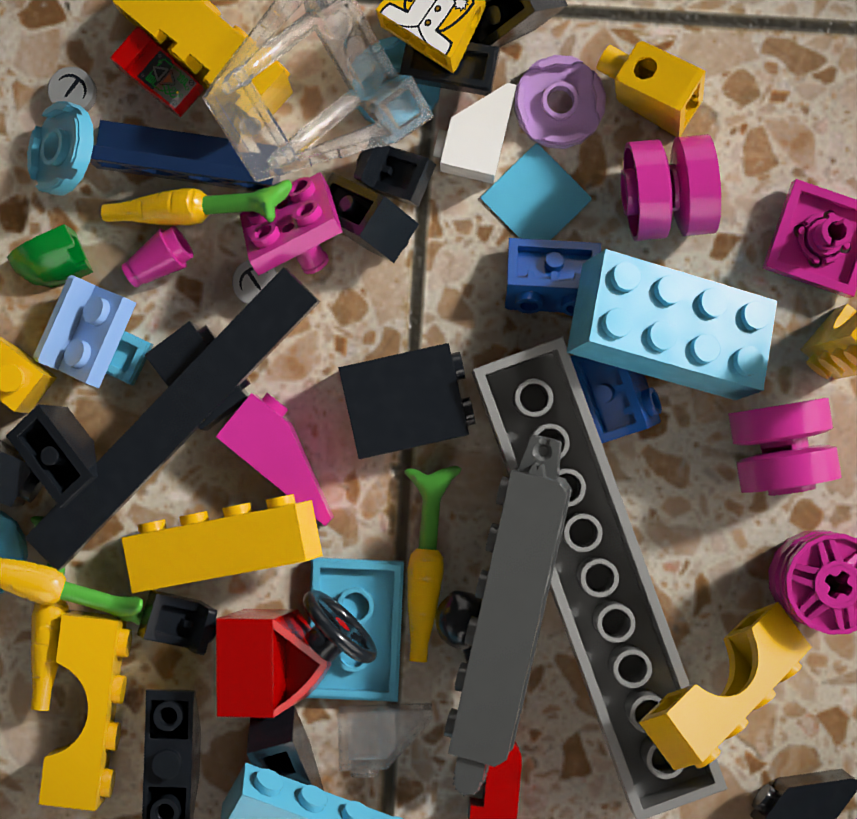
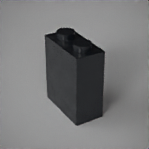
(406, 400)

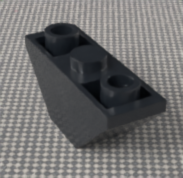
(171, 754)

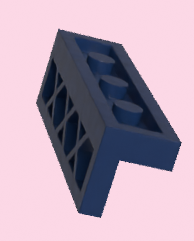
(172, 156)

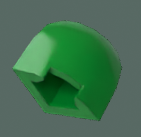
(50, 258)

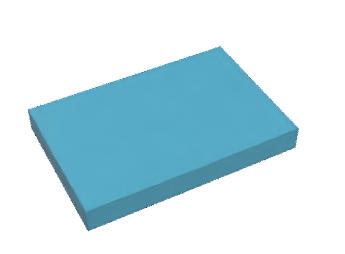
(374, 597)

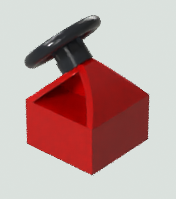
(275, 657)

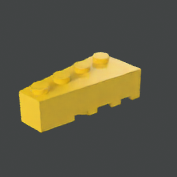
(201, 42)

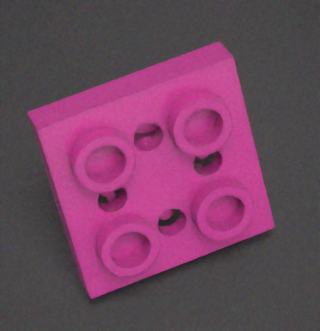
(297, 231)
(823, 238)

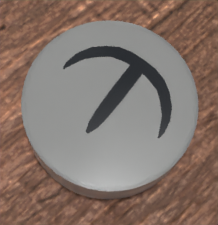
(73, 86)
(247, 282)

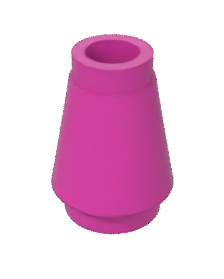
(158, 257)

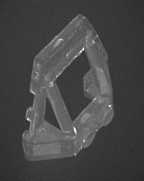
(363, 65)

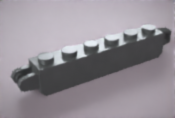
(509, 615)

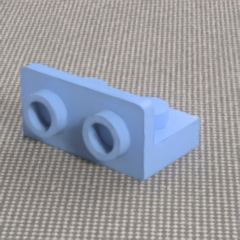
(84, 331)

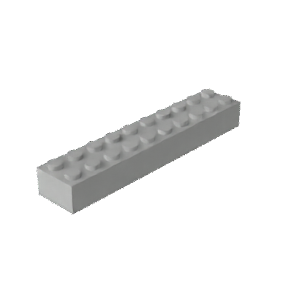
(598, 575)

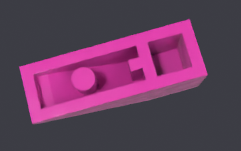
(272, 448)

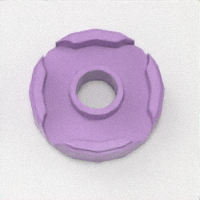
(554, 128)

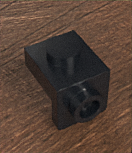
(394, 173)
(178, 621)

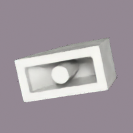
(476, 137)

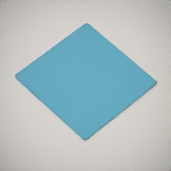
(536, 196)

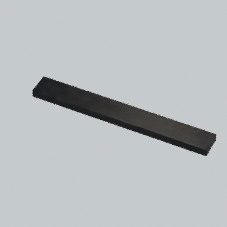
(175, 417)

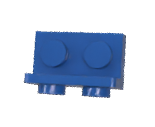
(545, 274)
(617, 398)

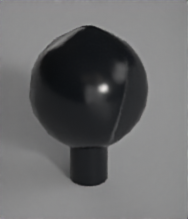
(453, 619)

